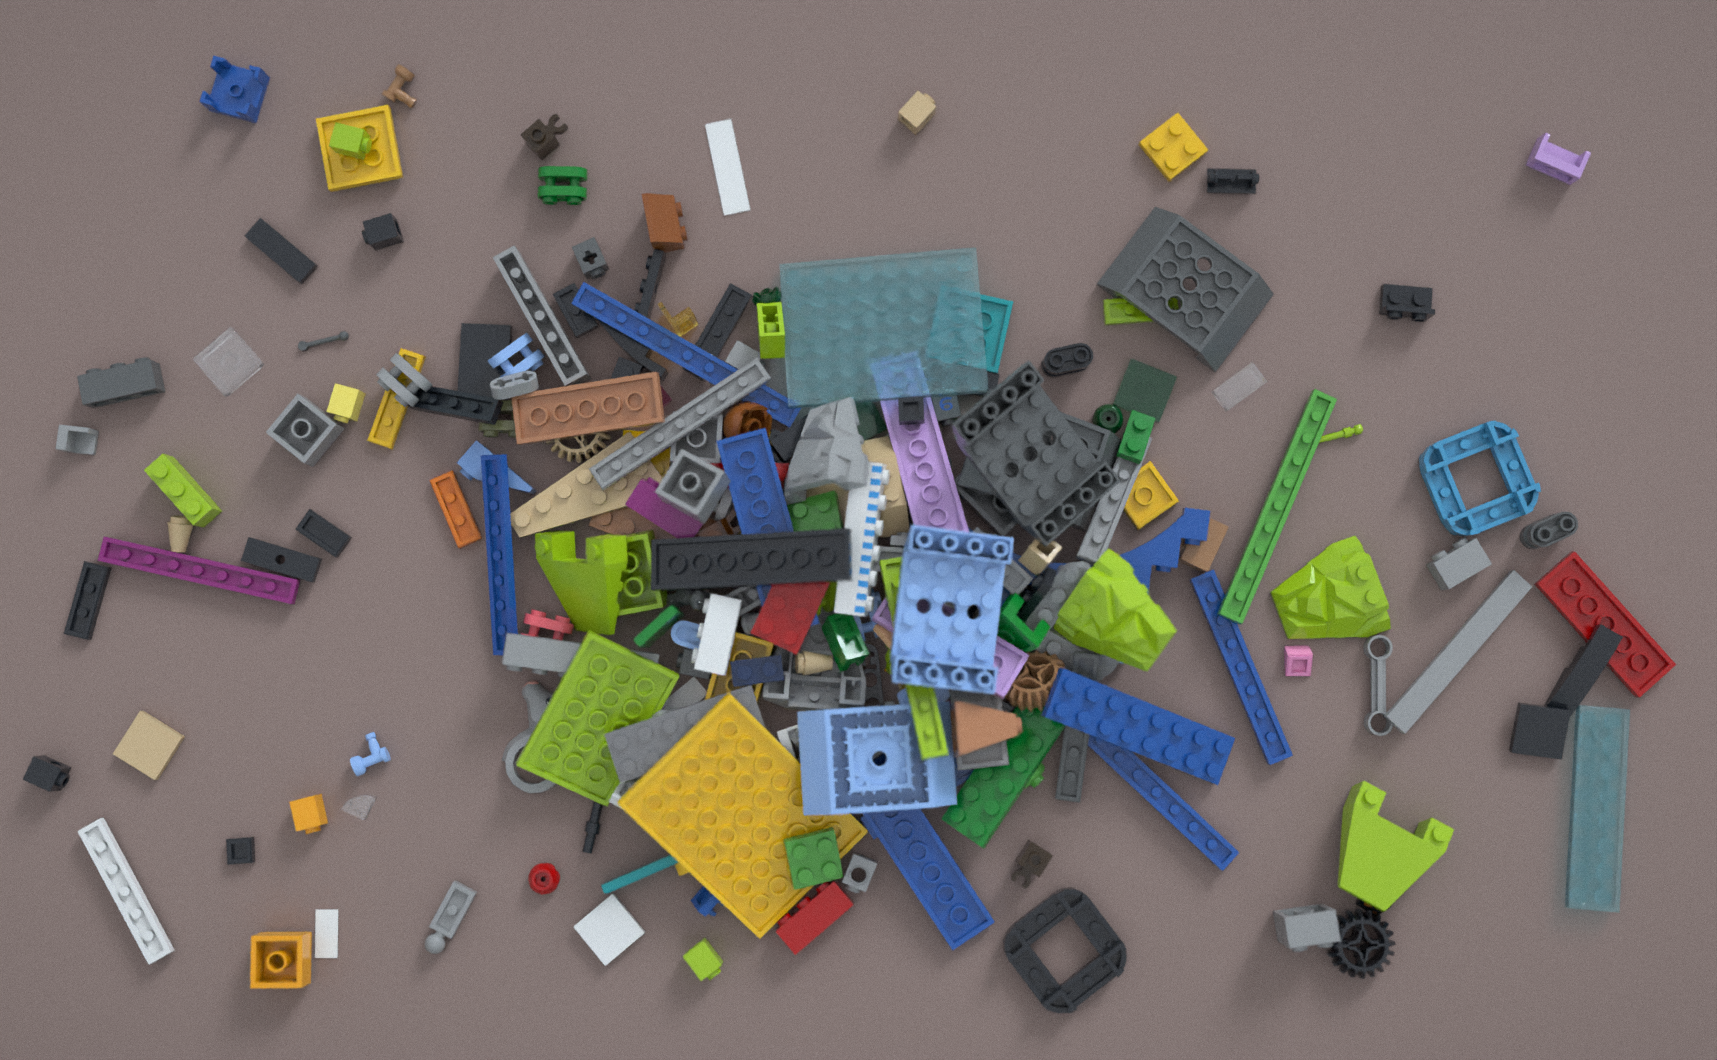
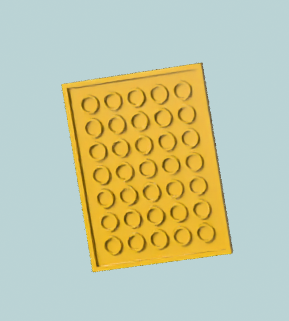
(726, 806)

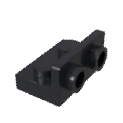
(1406, 301)

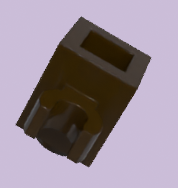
(542, 138)
(1033, 860)

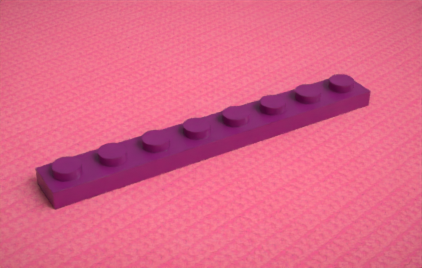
(198, 570)

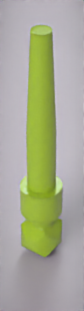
(1346, 432)

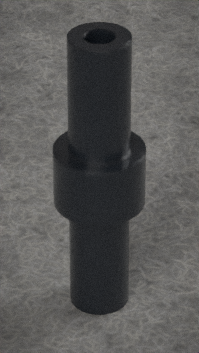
(592, 827)

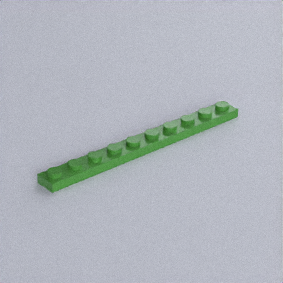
(1277, 507)

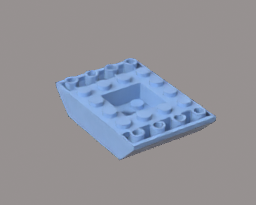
(839, 767)

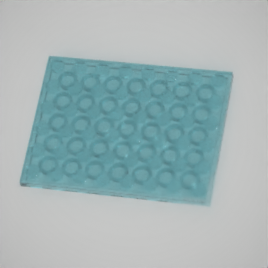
(883, 327)

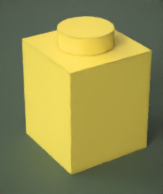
(345, 403)

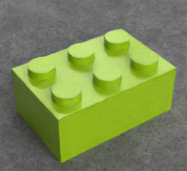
(636, 578)

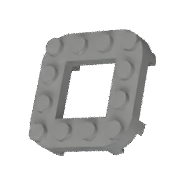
(1064, 583)

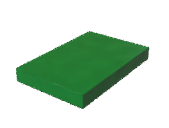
(658, 627)

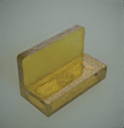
(681, 322)

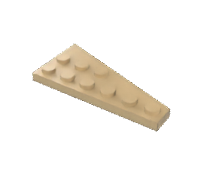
(579, 495)

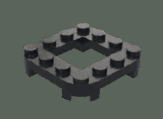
(1087, 980)

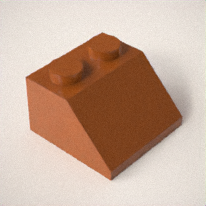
(663, 222)

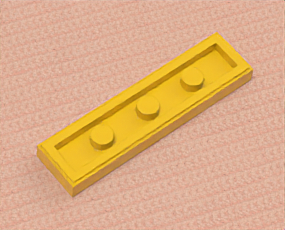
(391, 412)

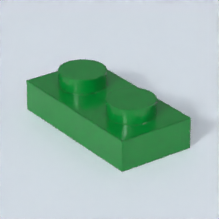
(1135, 437)

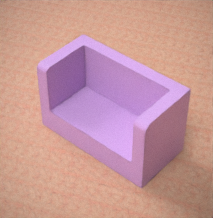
(1557, 161)

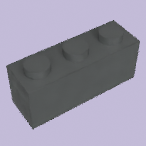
(121, 383)

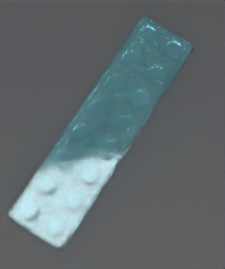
(1597, 808)

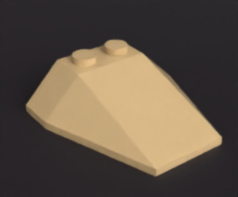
(895, 514)

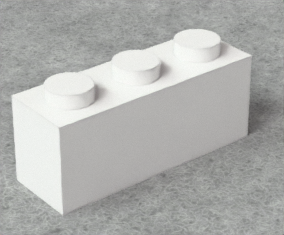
(717, 634)

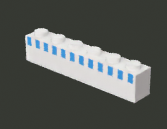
(864, 520)

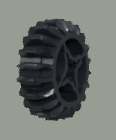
(1361, 953)

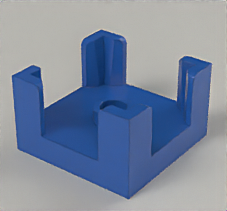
(236, 90)

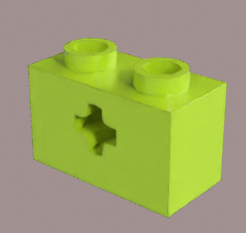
(771, 330)

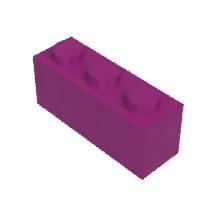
(650, 506)

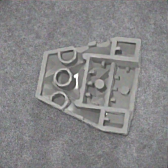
(827, 452)

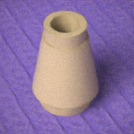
(179, 533)
(812, 663)

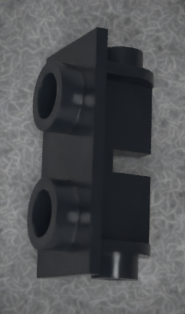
(1232, 181)

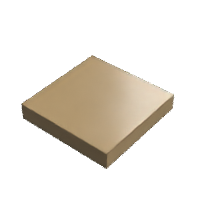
(149, 745)

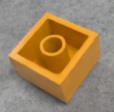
(280, 959)

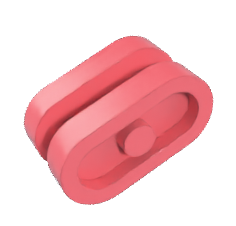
(537, 619)

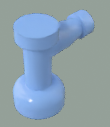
(377, 755)

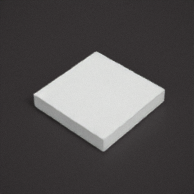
(609, 929)

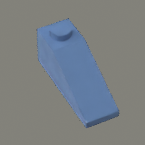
(472, 469)

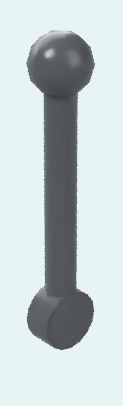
(304, 346)

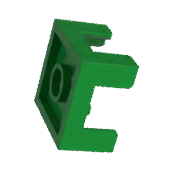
(1014, 630)

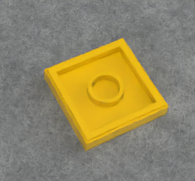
(1148, 497)

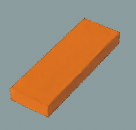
(455, 509)

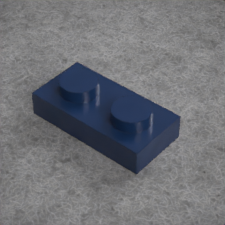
(757, 670)

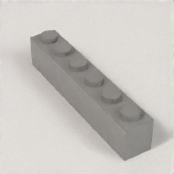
(541, 317)
(545, 653)

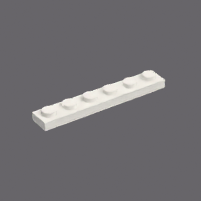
(126, 890)

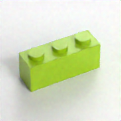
(183, 490)

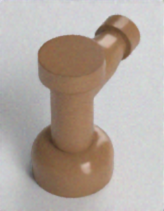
(394, 91)

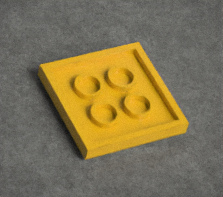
(379, 164)

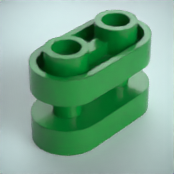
(571, 194)

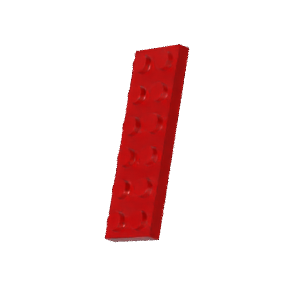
(1588, 602)

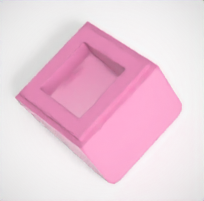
(1298, 660)

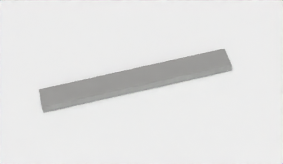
(680, 424)
(1457, 652)

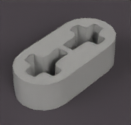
(514, 385)

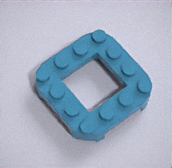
(1512, 467)

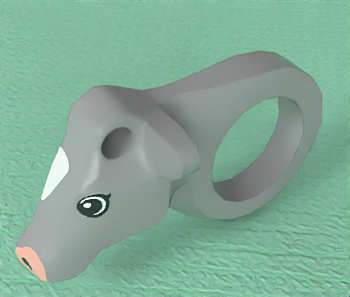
(537, 700)

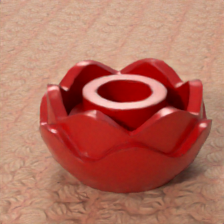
(543, 870)

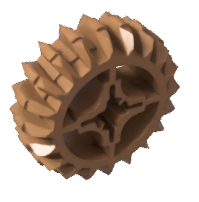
(1034, 681)

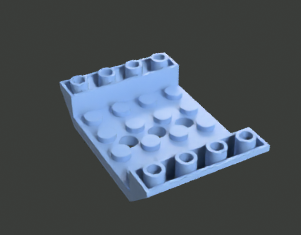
(951, 648)

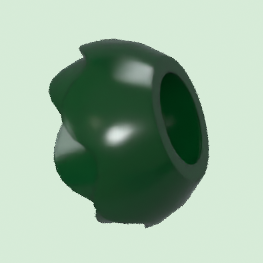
(767, 296)
(1111, 411)

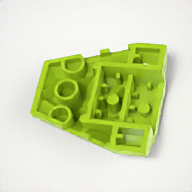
(1333, 596)
(1115, 615)

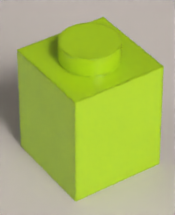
(350, 141)
(703, 960)

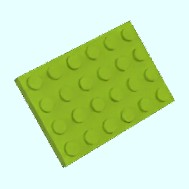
(598, 694)

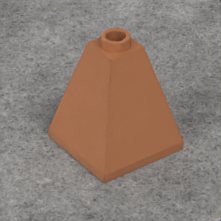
(980, 727)

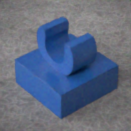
(705, 901)

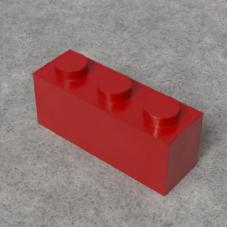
(813, 915)

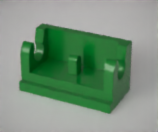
(844, 640)

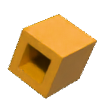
(309, 813)

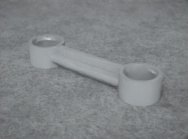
(1377, 684)

